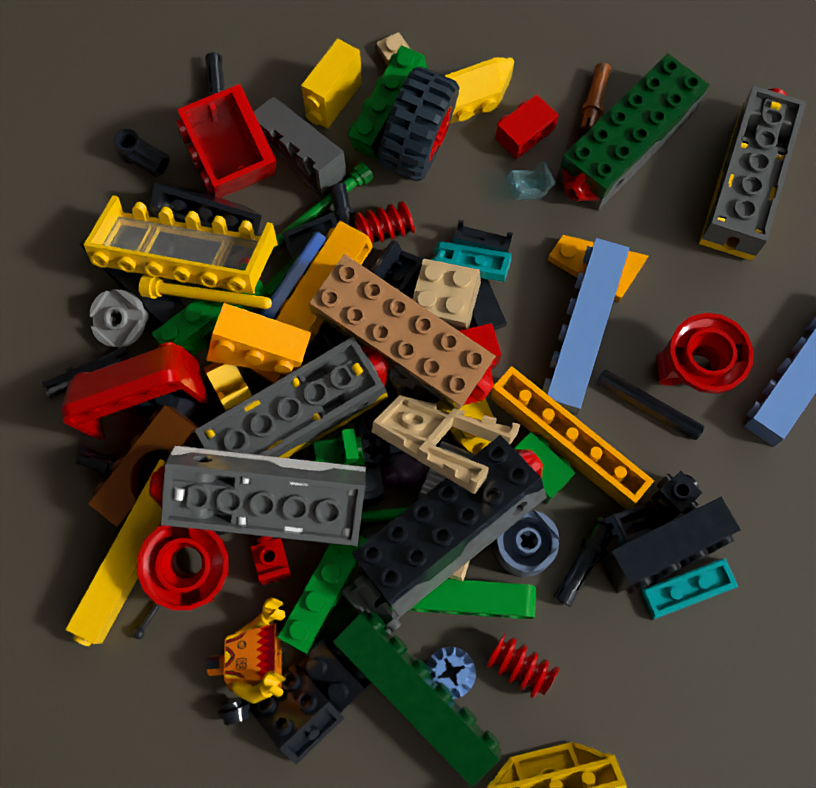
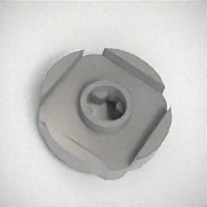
(133, 318)

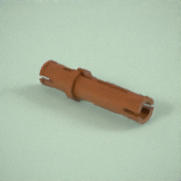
(593, 108)

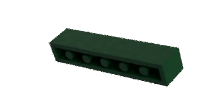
(419, 697)

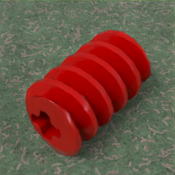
(385, 222)
(522, 667)

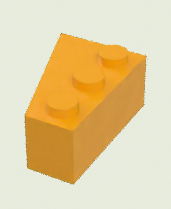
(257, 342)

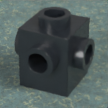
(677, 494)

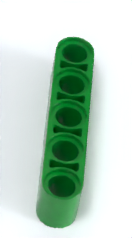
(479, 599)

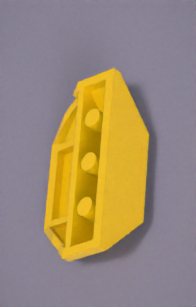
(481, 87)
(561, 767)

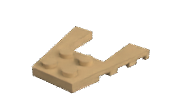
(419, 426)

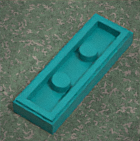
(688, 588)

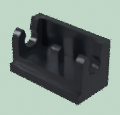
(481, 239)

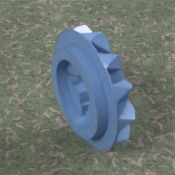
(455, 657)

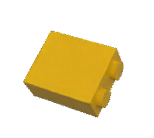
(332, 83)

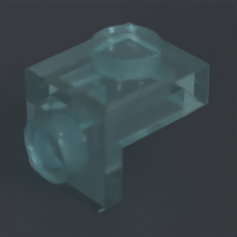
(531, 183)

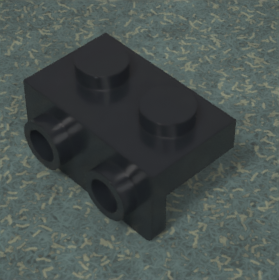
(398, 267)
(334, 673)

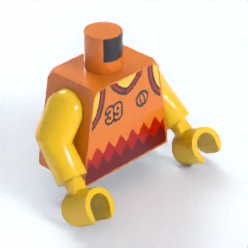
(253, 657)

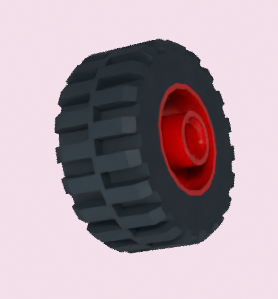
(418, 123)

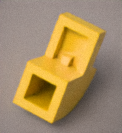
(228, 384)

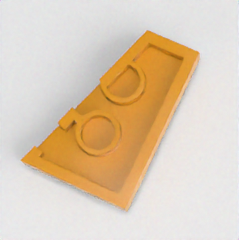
(570, 253)

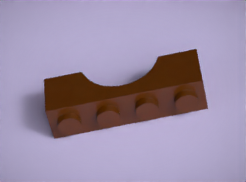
(122, 489)

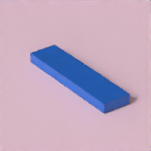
(293, 274)

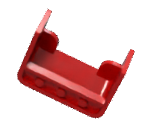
(129, 384)

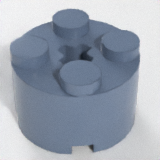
(532, 560)

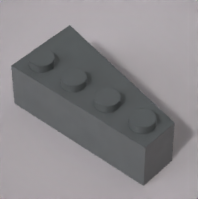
(302, 147)

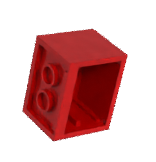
(226, 142)

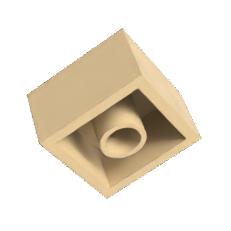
(448, 291)

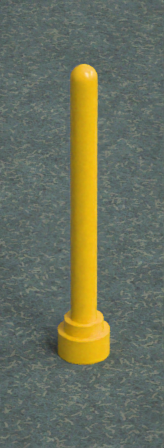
(155, 287)

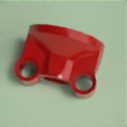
(716, 339)
(166, 582)

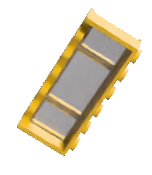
(180, 249)

